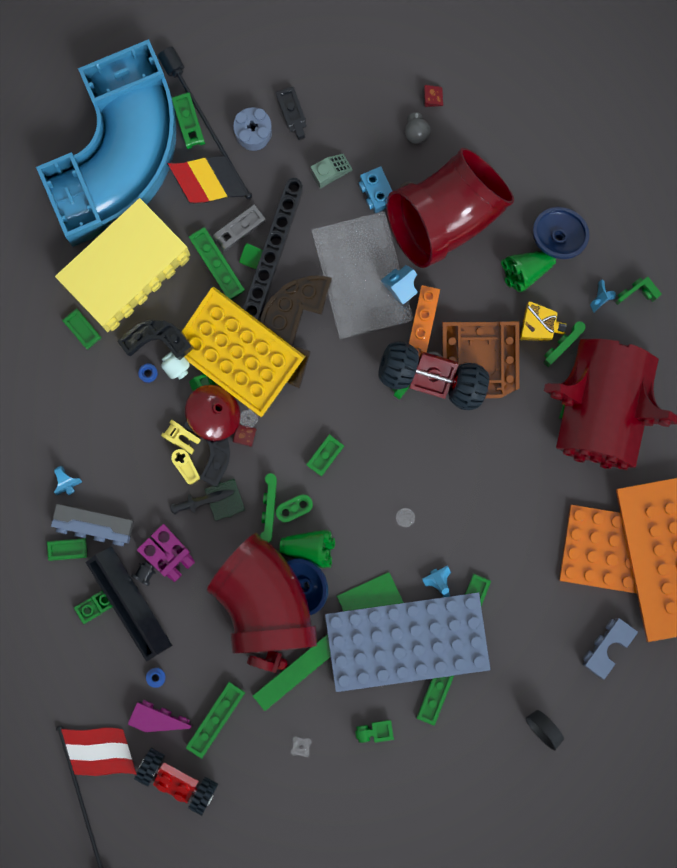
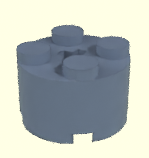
(254, 118)

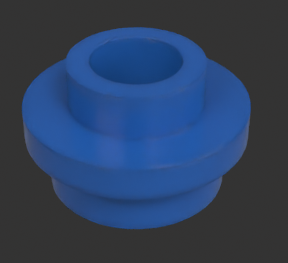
(143, 369)
(162, 677)

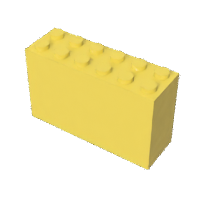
(124, 265)

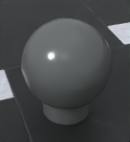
(417, 129)

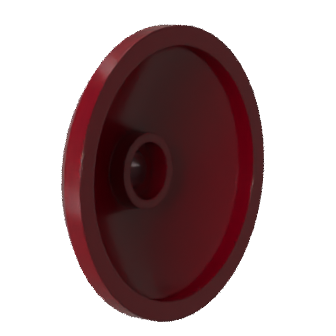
(205, 419)

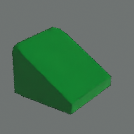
(251, 256)

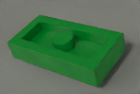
(325, 455)

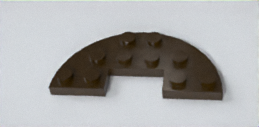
(286, 308)

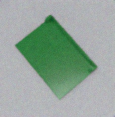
(371, 594)

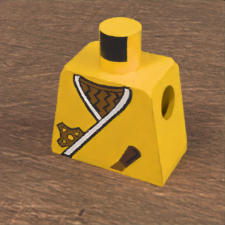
(540, 323)

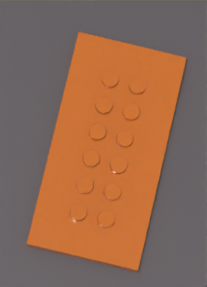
(651, 539)

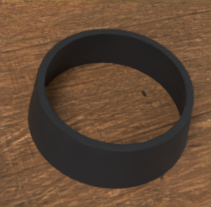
(545, 729)

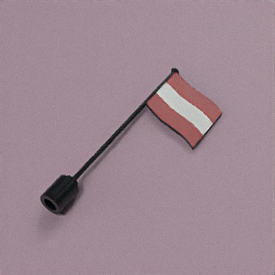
(95, 754)

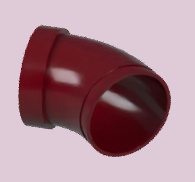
(447, 208)
(263, 600)

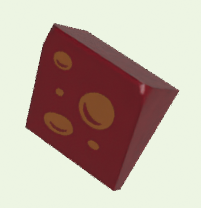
(433, 96)
(244, 436)

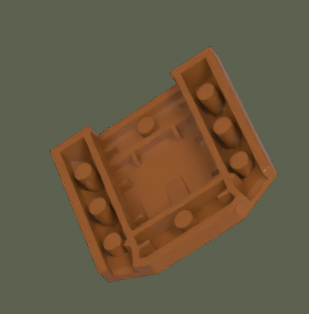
(488, 345)

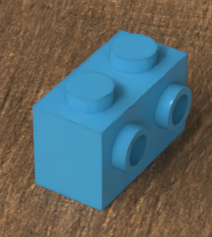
(376, 188)

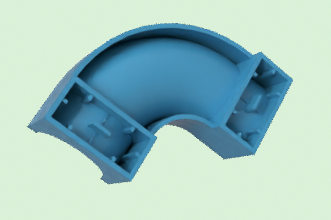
(128, 148)

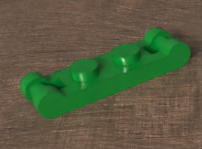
(269, 499)

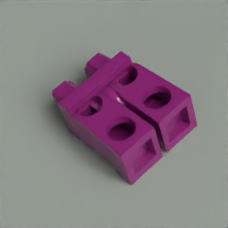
(170, 557)

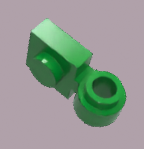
(380, 731)

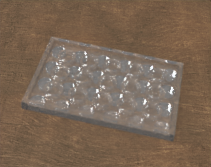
(357, 259)

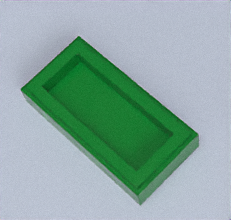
(81, 329)
(67, 549)

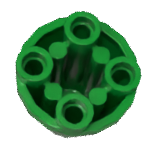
(526, 268)
(311, 546)

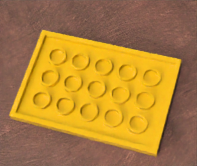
(239, 352)

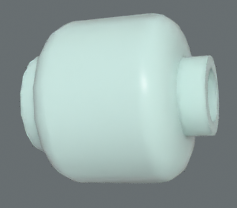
(174, 367)

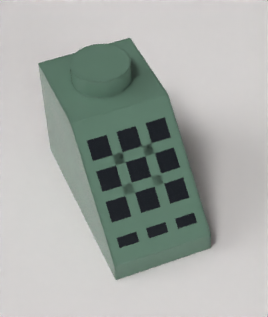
(330, 169)

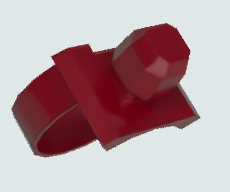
(272, 662)

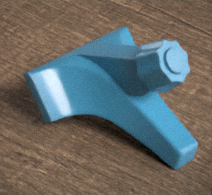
(602, 296)
(65, 482)
(438, 579)

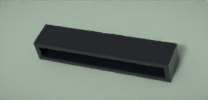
(128, 603)

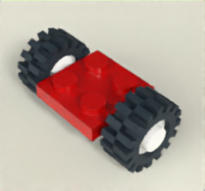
(175, 782)

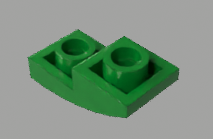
(92, 607)

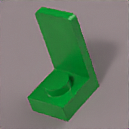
(648, 288)

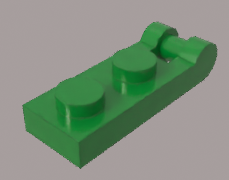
(188, 119)
(564, 343)

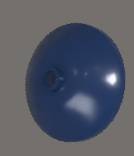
(566, 226)
(309, 572)

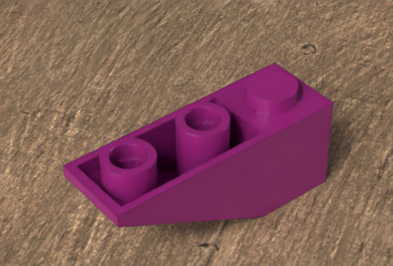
(150, 719)

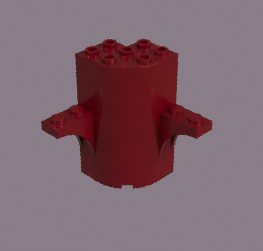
(608, 403)

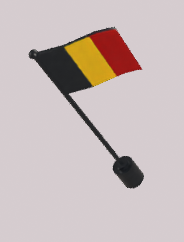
(207, 177)

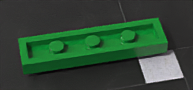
(216, 263)
(215, 720)

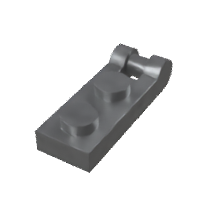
(239, 227)

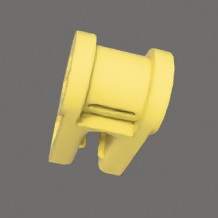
(178, 432)
(186, 468)

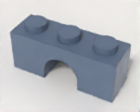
(597, 660)

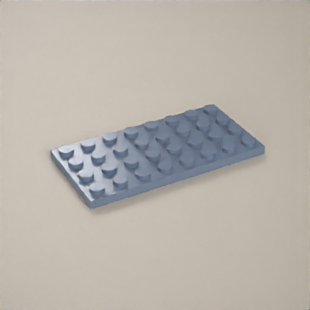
(407, 642)

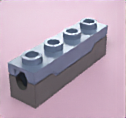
(93, 524)

